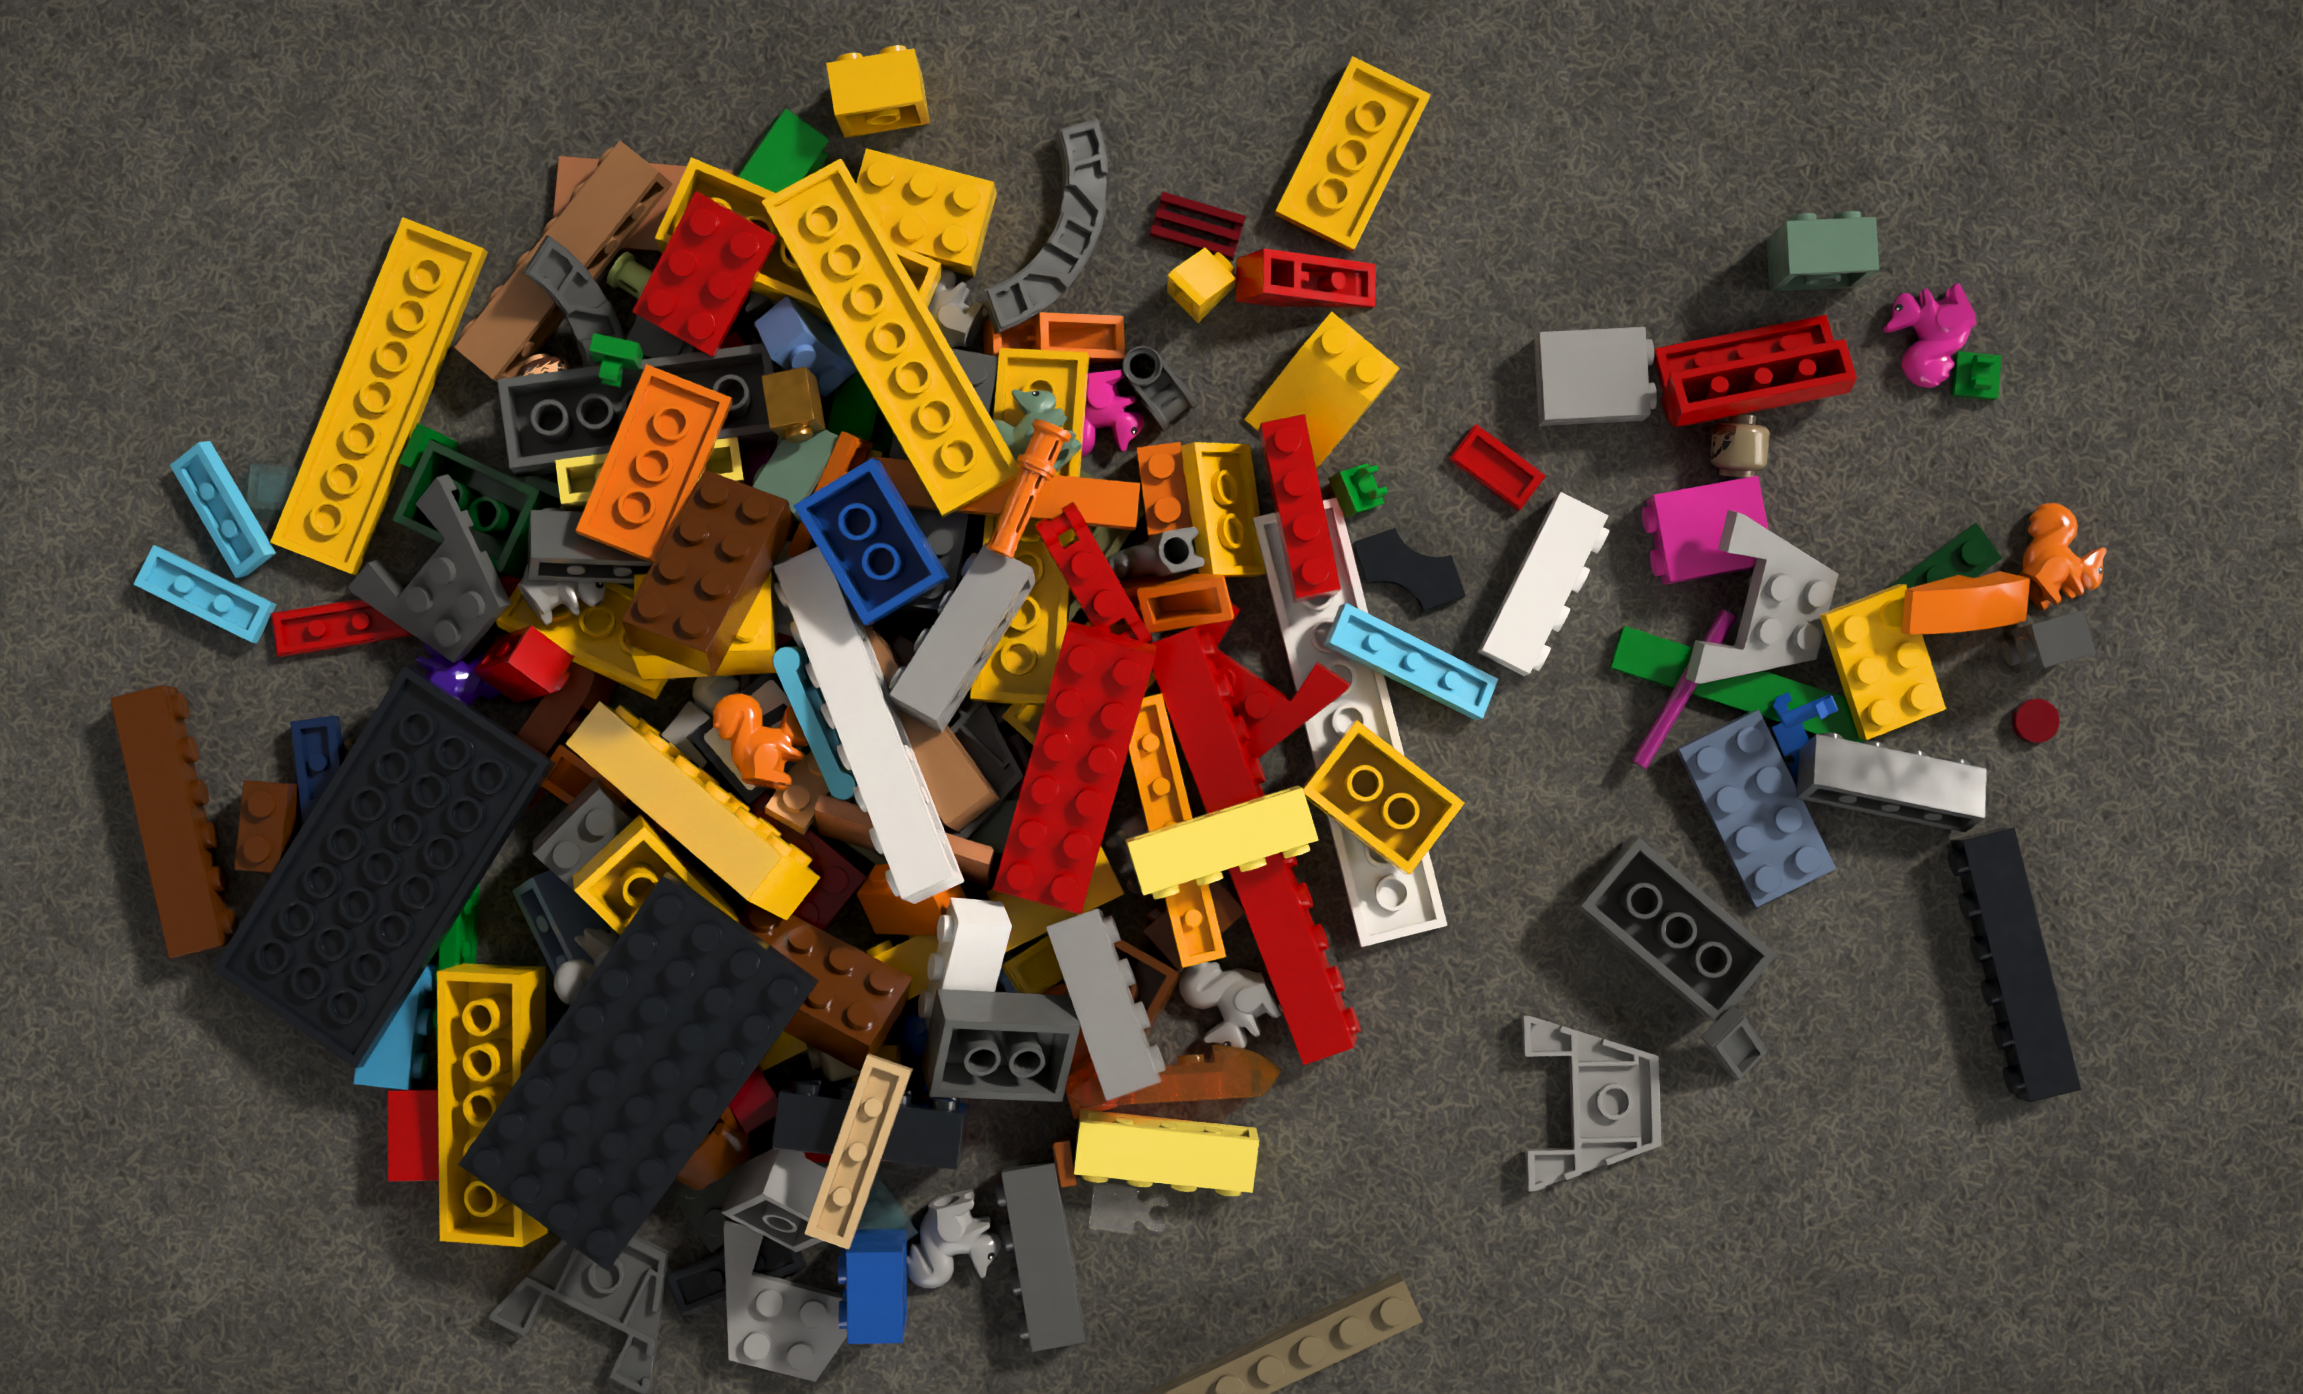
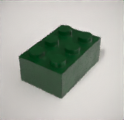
(493, 500)

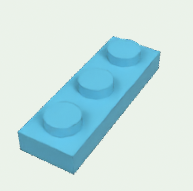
(222, 509)
(205, 594)

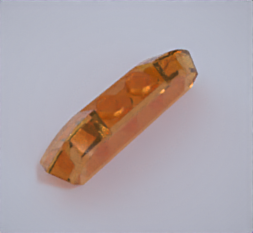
(1228, 1075)

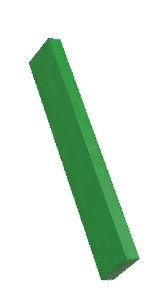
(1666, 660)

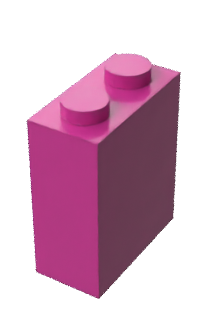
(1690, 527)

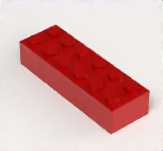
(1075, 767)

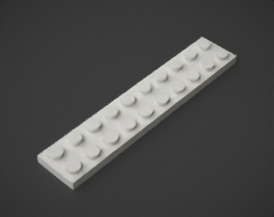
(1380, 896)

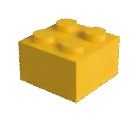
(877, 91)

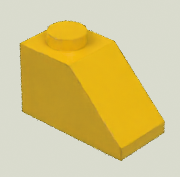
(1201, 283)

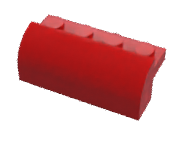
(1752, 371)

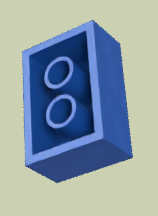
(871, 541)

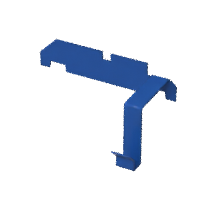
(1791, 732)

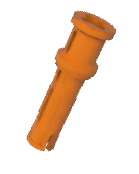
(1034, 469)

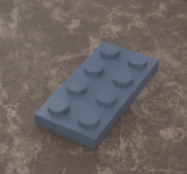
(1755, 808)

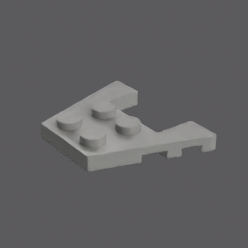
(1780, 610)
(1610, 1102)
(773, 1319)

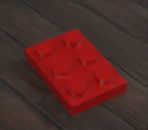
(705, 274)

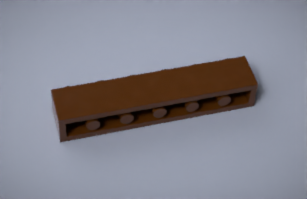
(174, 820)

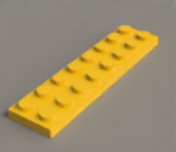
(891, 337)
(379, 396)
(1029, 650)

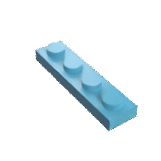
(1411, 661)

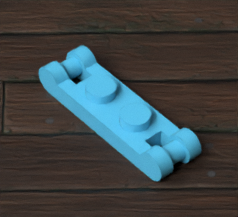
(807, 703)

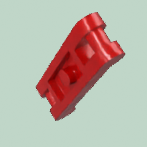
(1090, 574)

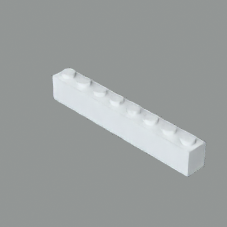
(868, 728)

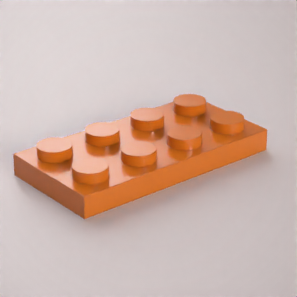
(653, 463)

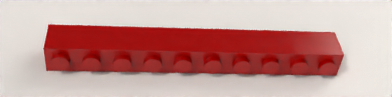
(1269, 894)

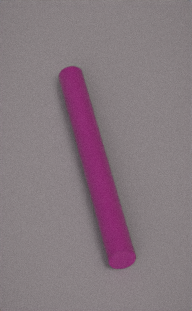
(1678, 697)

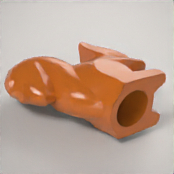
(2052, 563)
(758, 749)

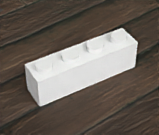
(1543, 585)

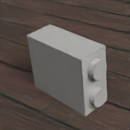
(1594, 376)

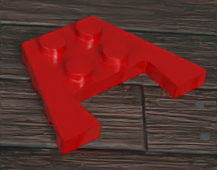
(1267, 711)

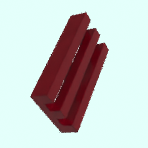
(1202, 209)

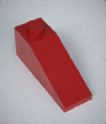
(1304, 280)

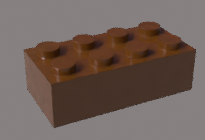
(708, 573)
(855, 992)

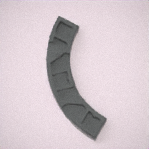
(1072, 235)
(575, 295)

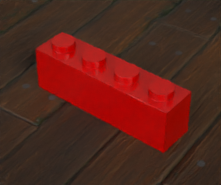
(1299, 508)

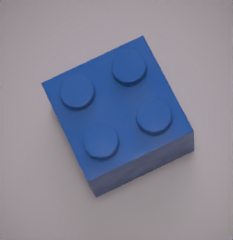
(876, 1289)

